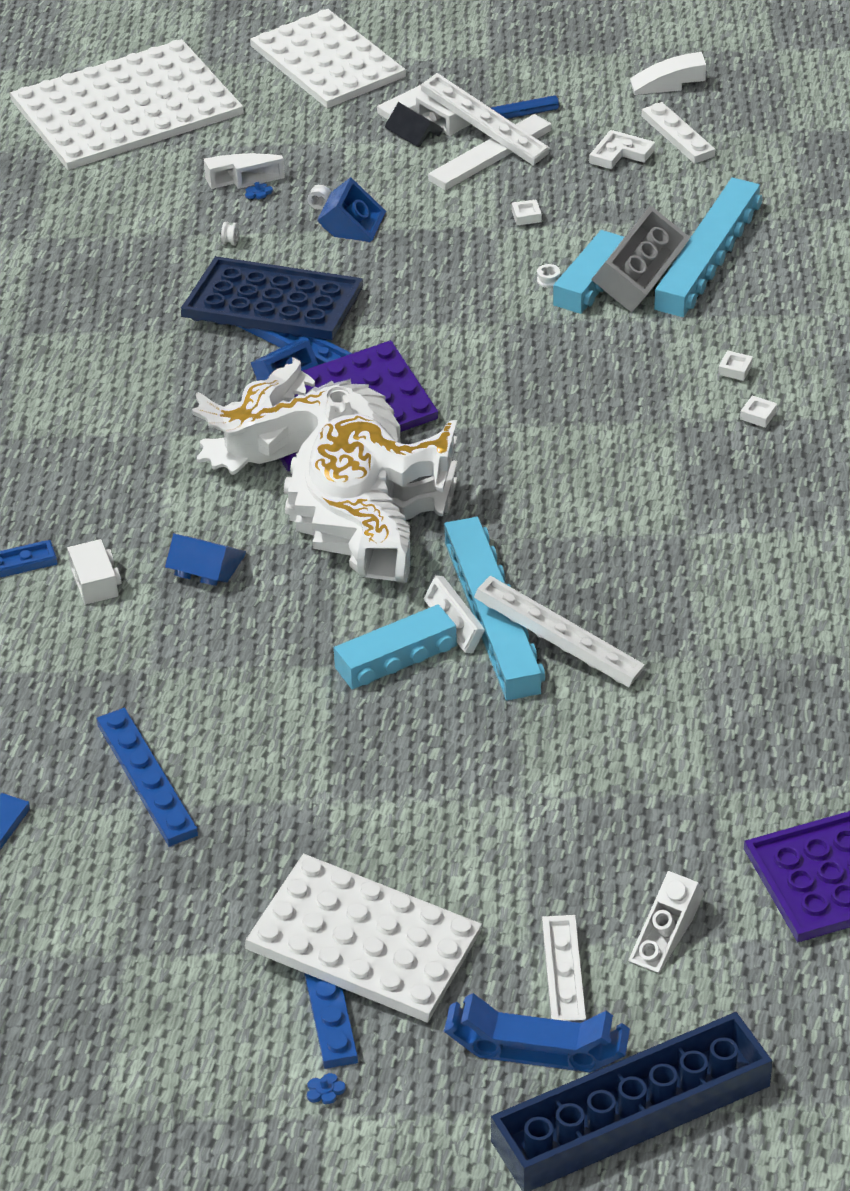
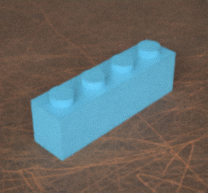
(575, 288)
(395, 646)

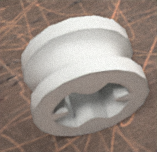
(318, 190)
(229, 233)
(547, 275)

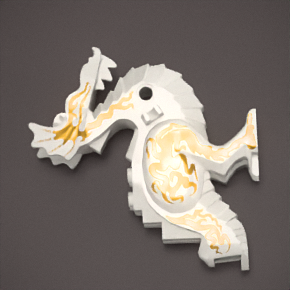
(349, 466)

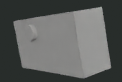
(640, 259)

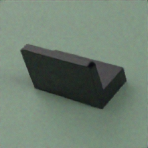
(411, 125)

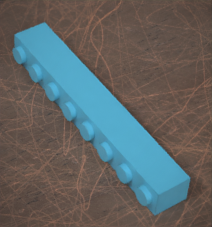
(707, 247)
(504, 640)

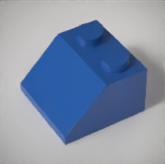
(351, 213)
(203, 559)

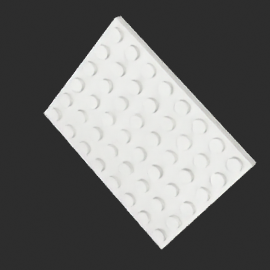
(125, 104)

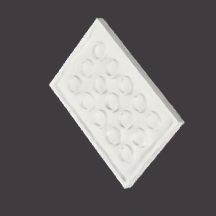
(327, 58)
(364, 937)

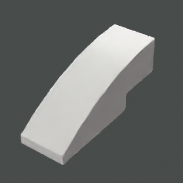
(670, 74)
(243, 169)

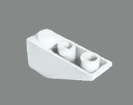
(667, 921)

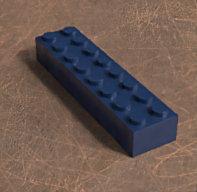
(630, 1101)

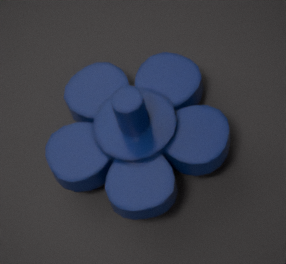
(259, 191)
(325, 1088)

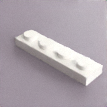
(678, 132)
(563, 968)

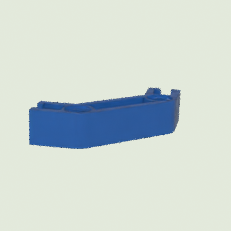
(536, 1039)

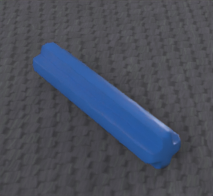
(527, 107)

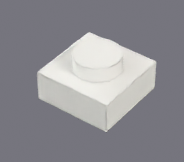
(526, 212)
(735, 365)
(758, 411)

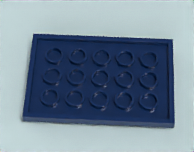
(272, 298)

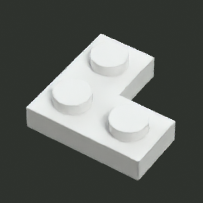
(620, 145)

